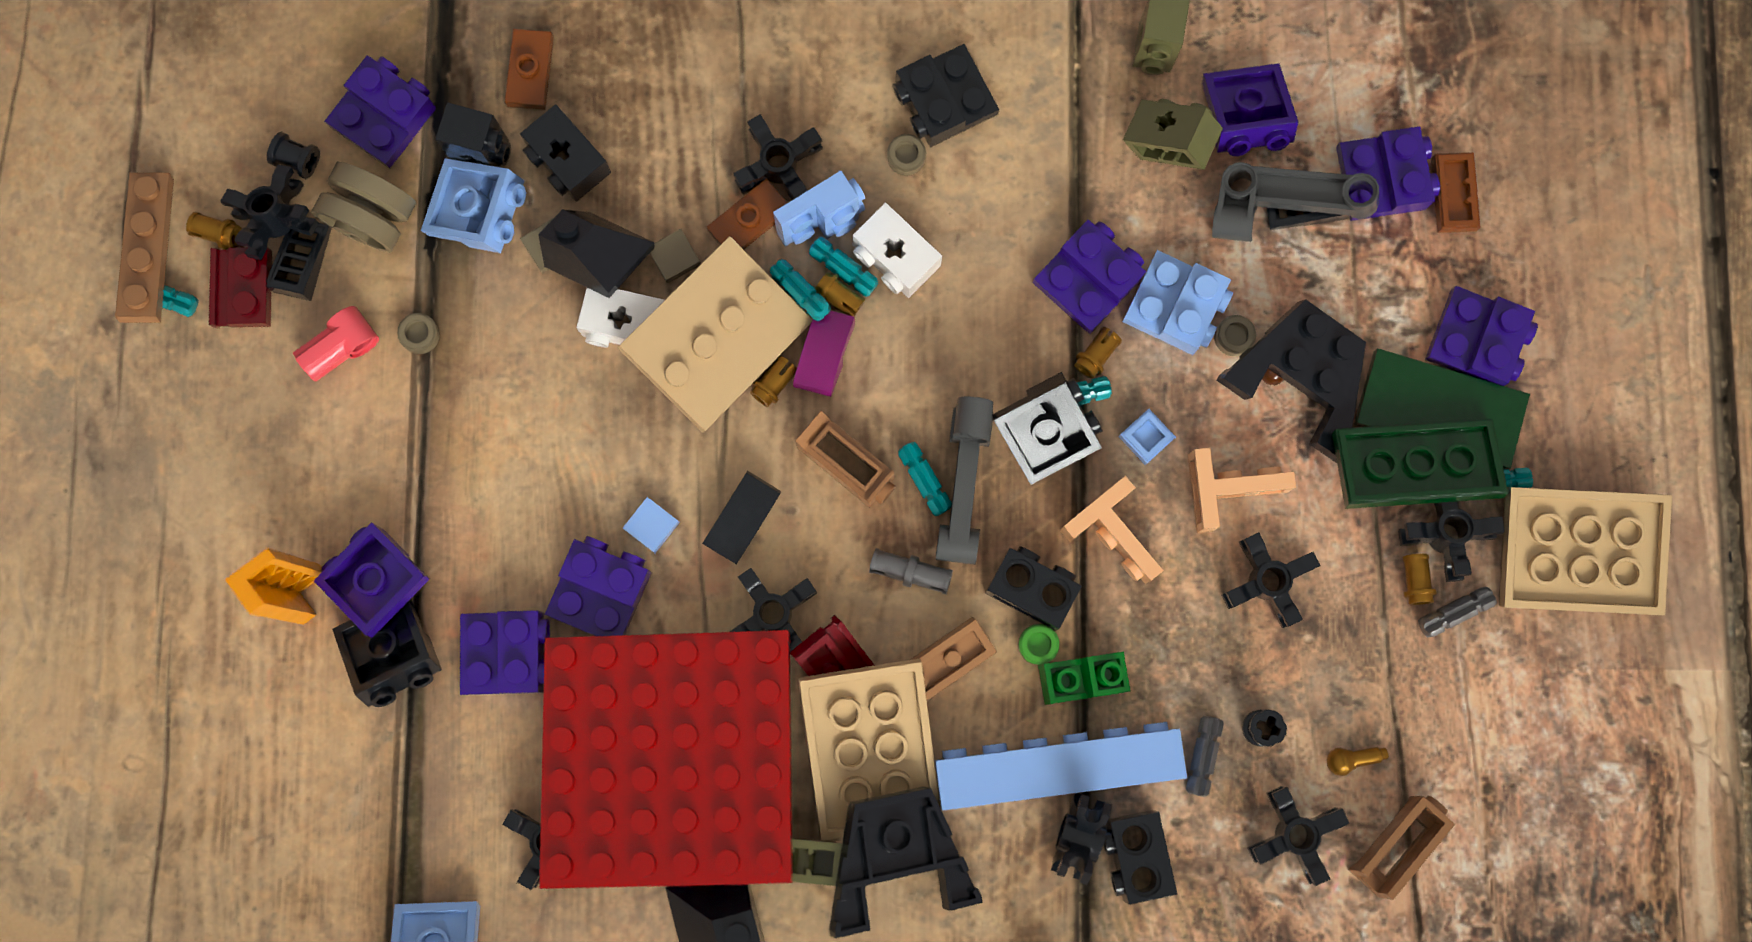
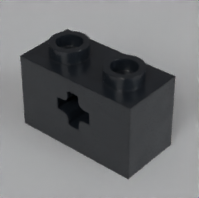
(556, 133)
(472, 136)

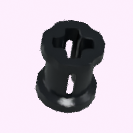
(293, 154)
(1274, 721)

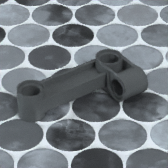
(1287, 190)
(970, 429)

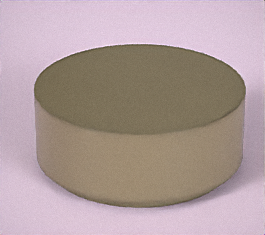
(906, 154)
(418, 333)
(1235, 335)

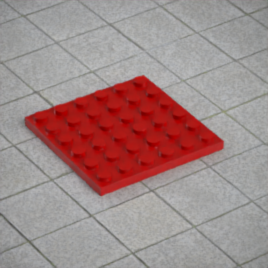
(666, 760)

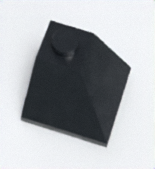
(592, 250)
(715, 913)

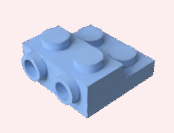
(474, 205)
(829, 205)
(1179, 302)
(436, 922)

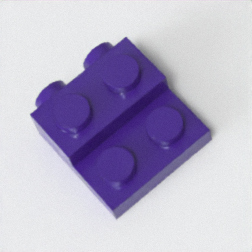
(1251, 108)
(381, 110)
(1398, 165)
(1090, 275)
(1482, 336)
(371, 579)
(598, 589)
(502, 652)

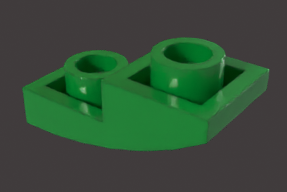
(1084, 678)

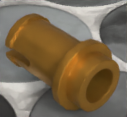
(213, 230)
(839, 294)
(1097, 353)
(772, 382)
(1418, 579)

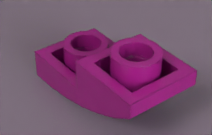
(823, 353)

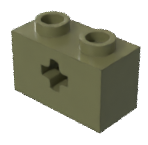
(1160, 35)
(1173, 133)
(815, 861)

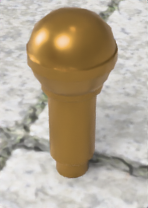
(1343, 761)

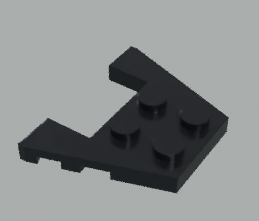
(1314, 357)
(892, 840)

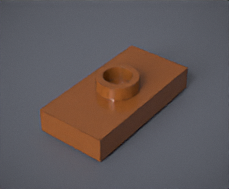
(529, 69)
(1458, 197)
(749, 216)

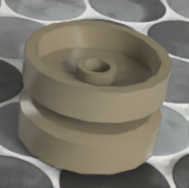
(363, 207)

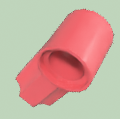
(345, 337)

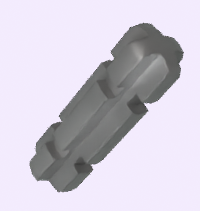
(1457, 612)
(1204, 756)

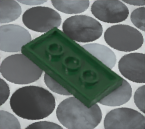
(1416, 392)
(1419, 463)

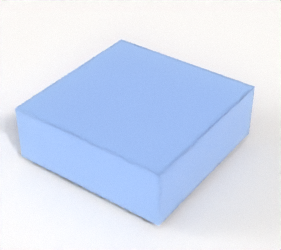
(1147, 436)
(651, 525)

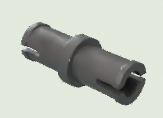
(910, 571)

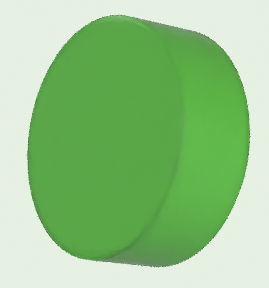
(1038, 644)

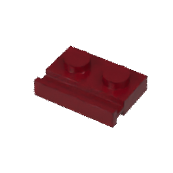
(239, 289)
(830, 650)

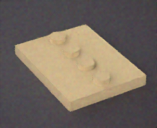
(715, 334)
(1585, 551)
(866, 737)

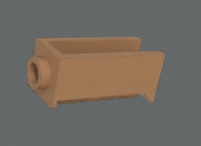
(877, 488)
(1436, 825)

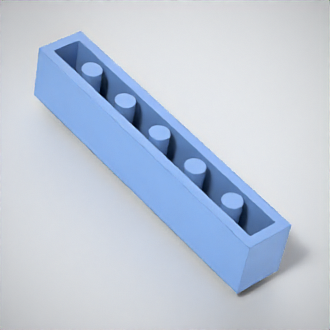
(1060, 768)

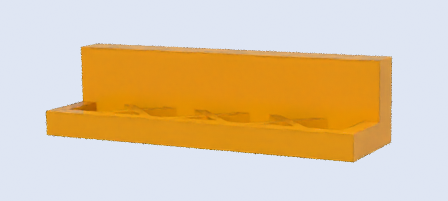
(273, 586)

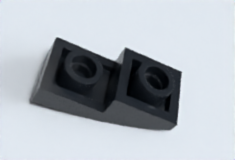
(741, 517)

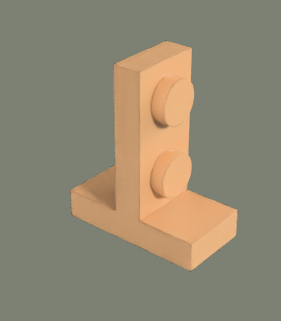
(1228, 485)
(1114, 532)

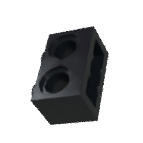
(1029, 598)
(1150, 853)

